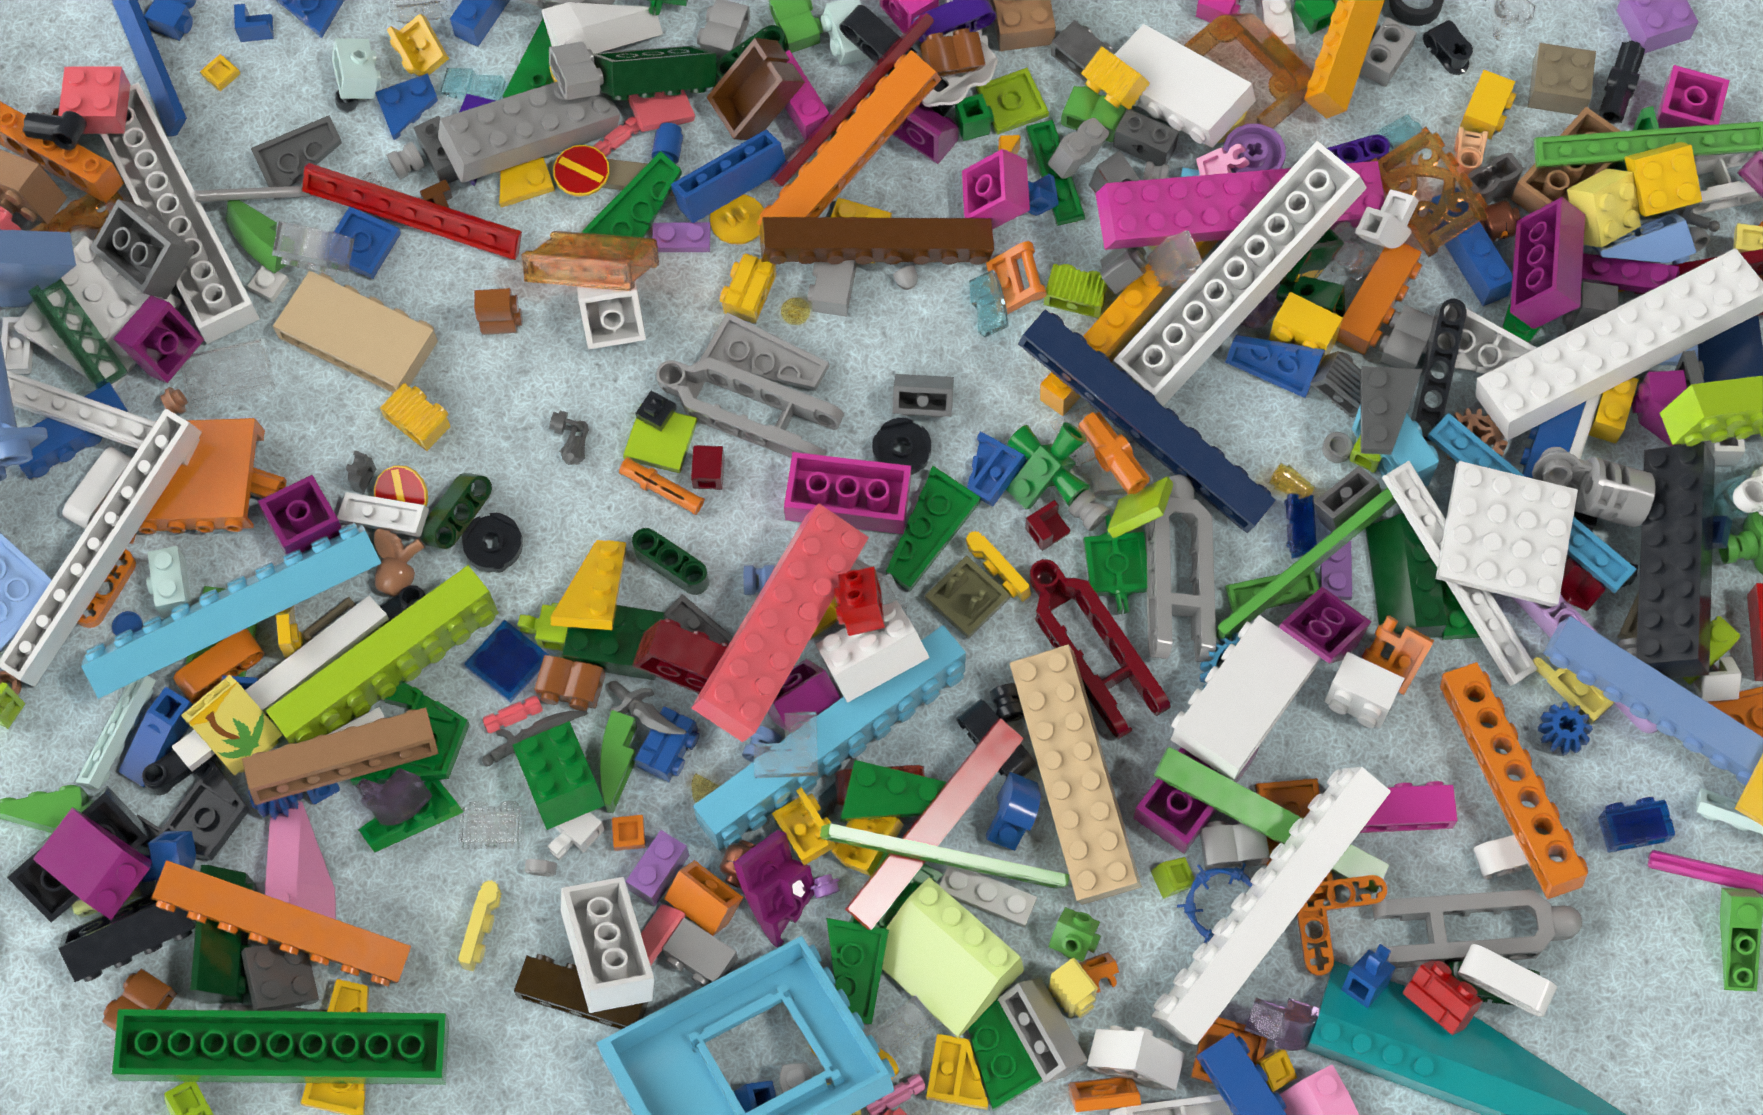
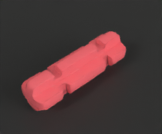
(618, 136)
(512, 714)

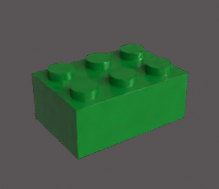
(558, 775)

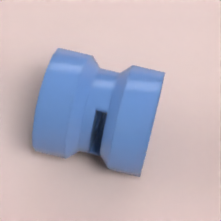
(750, 578)
(762, 736)

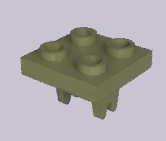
(967, 597)

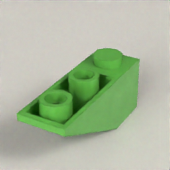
(43, 809)
(1740, 937)

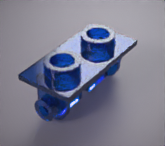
(1301, 526)

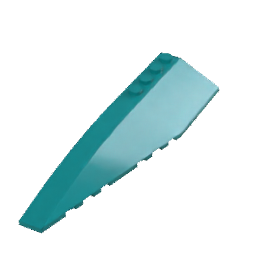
(1468, 1069)

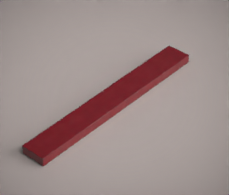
(851, 100)

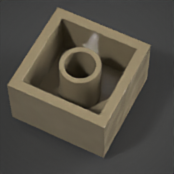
(1561, 79)

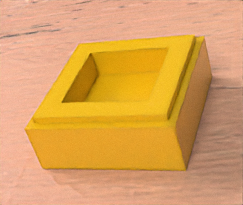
(220, 72)
(1277, 1068)

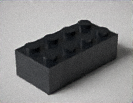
(44, 889)
(109, 942)

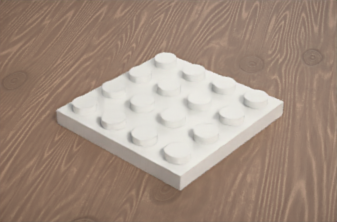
(105, 299)
(1507, 534)

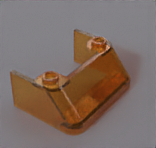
(1288, 71)

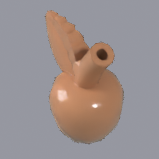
(394, 572)

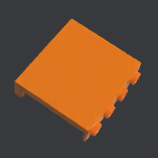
(214, 484)

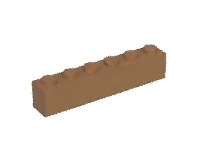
(339, 756)

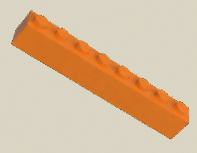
(856, 140)
(280, 922)

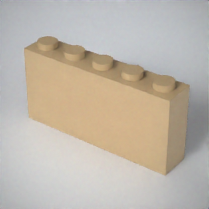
(355, 332)

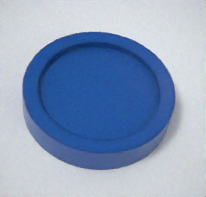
(126, 621)

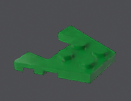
(448, 730)

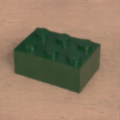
(613, 648)

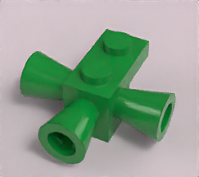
(1046, 465)

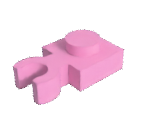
(1222, 162)

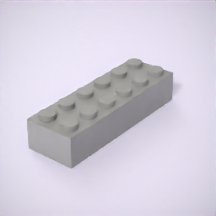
(523, 129)

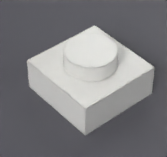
(267, 283)

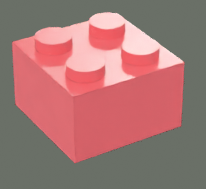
(98, 96)

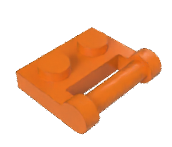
(1010, 278)

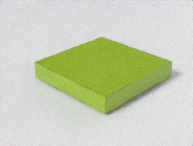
(1013, 100)
(661, 448)
(1140, 508)

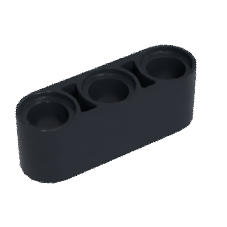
(978, 721)

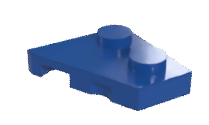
(406, 102)

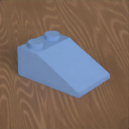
(1658, 240)

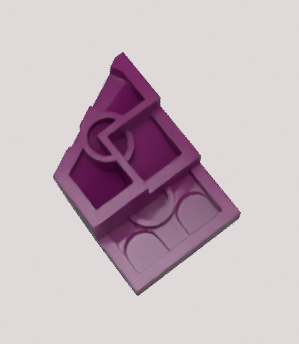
(774, 884)

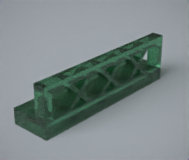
(67, 336)

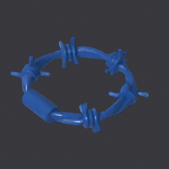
(1202, 878)

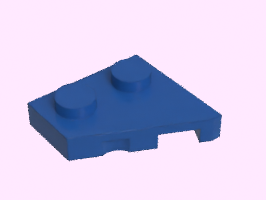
(993, 468)

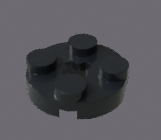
(910, 434)
(496, 558)

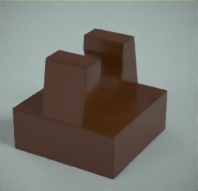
(437, 193)

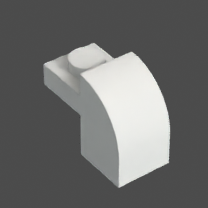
(1388, 225)

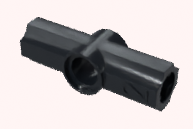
(1622, 82)

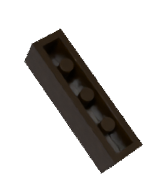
(561, 990)

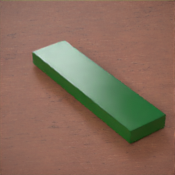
(1044, 142)

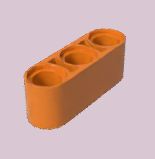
(226, 658)

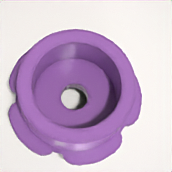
(825, 886)

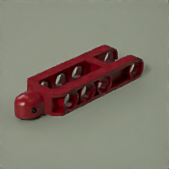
(1056, 590)

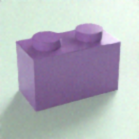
(657, 868)

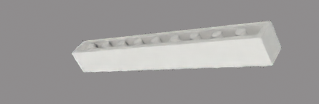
(99, 548)

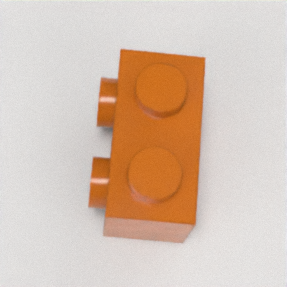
(703, 898)

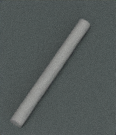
(249, 193)

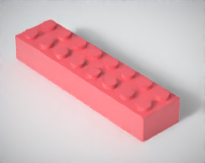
(779, 623)

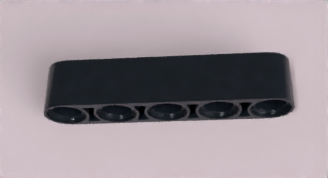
(875, 39)
(1445, 358)

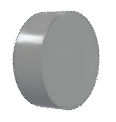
(1337, 447)
(540, 867)

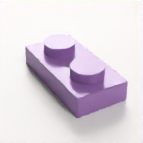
(682, 236)
(1337, 573)

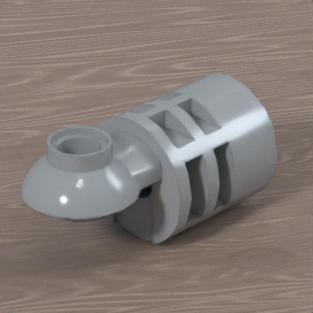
(1603, 486)

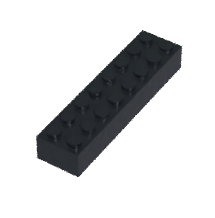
(1677, 562)

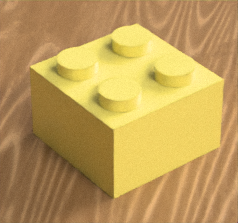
(1608, 206)

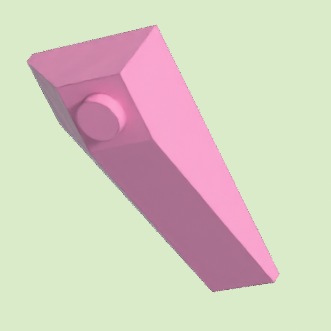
(296, 865)
(1319, 1095)

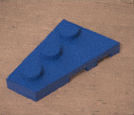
(1276, 362)

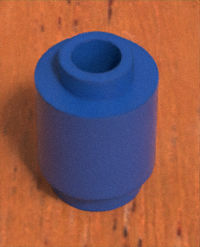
(669, 141)

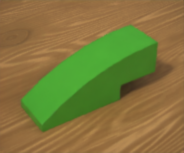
(254, 233)
(616, 757)

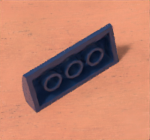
(1733, 352)

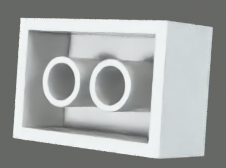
(874, 656)

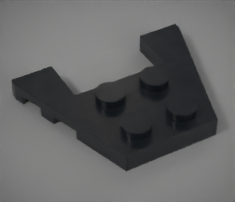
(209, 811)

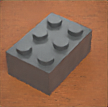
(142, 249)

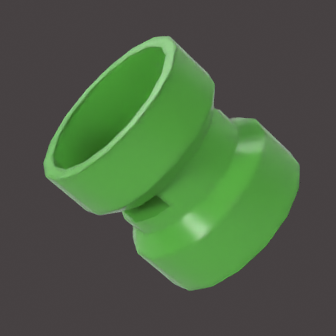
(1740, 547)

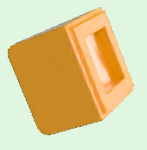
(1010, 143)

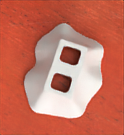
(959, 86)

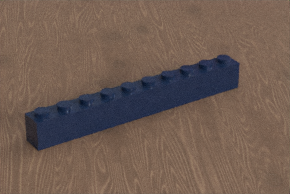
(1146, 420)

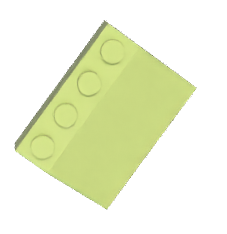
(947, 957)

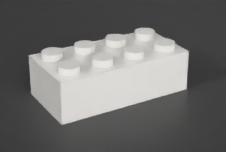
(606, 944)

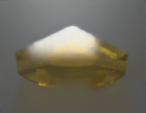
(701, 787)

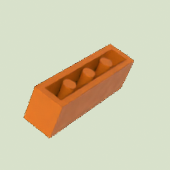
(1377, 297)

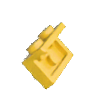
(418, 46)
(803, 827)
(865, 859)

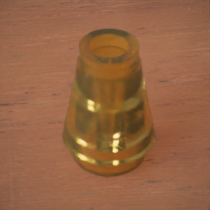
(1290, 481)

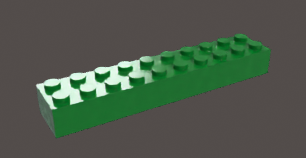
(281, 1046)

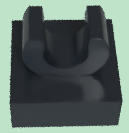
(656, 410)

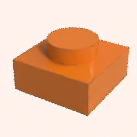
(628, 832)

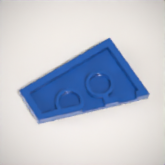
(314, 13)

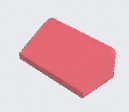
(660, 930)

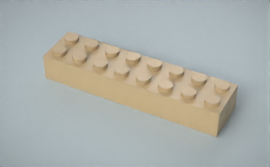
(1075, 775)

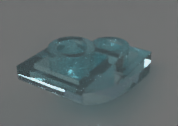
(989, 301)

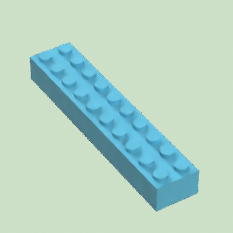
(229, 611)
(841, 732)

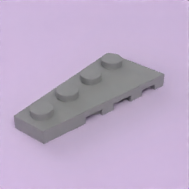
(764, 354)

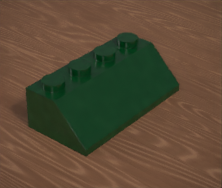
(656, 71)
(1404, 578)
(217, 957)

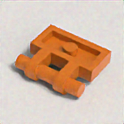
(1408, 651)

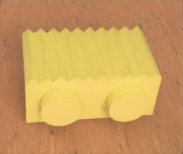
(1073, 989)

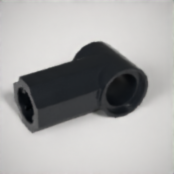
(62, 130)

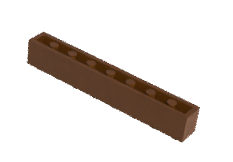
(876, 240)

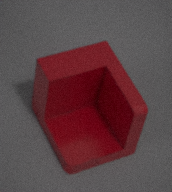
(707, 467)
(1046, 526)
(1579, 586)

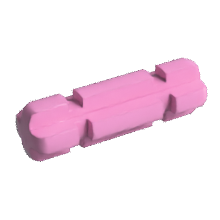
(901, 1093)

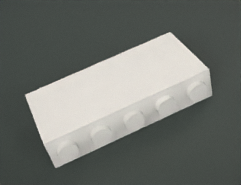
(1186, 87)
(1244, 697)

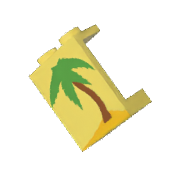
(232, 724)

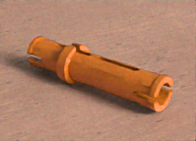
(633, 470)

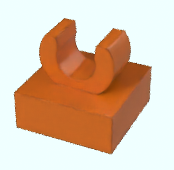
(1101, 967)

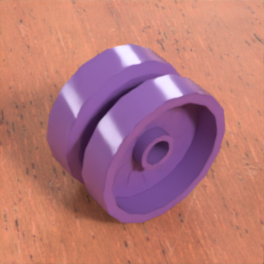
(1262, 144)

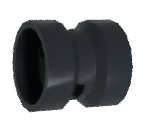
(1007, 702)

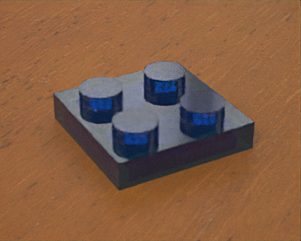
(506, 661)

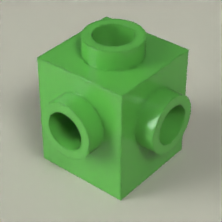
(1075, 934)

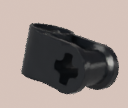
(1449, 47)

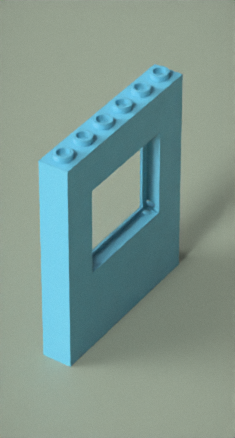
(670, 1071)

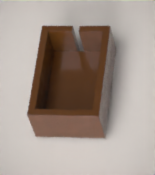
(755, 89)

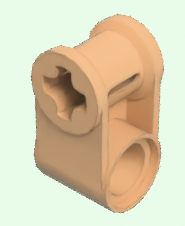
(1469, 149)

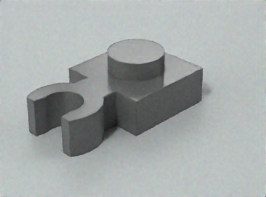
(360, 472)

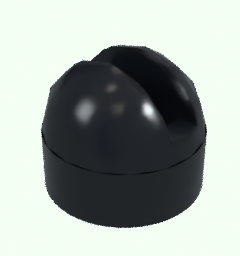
(345, 107)

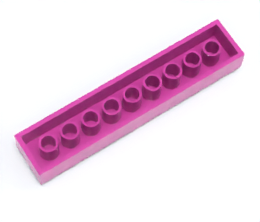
(1206, 205)

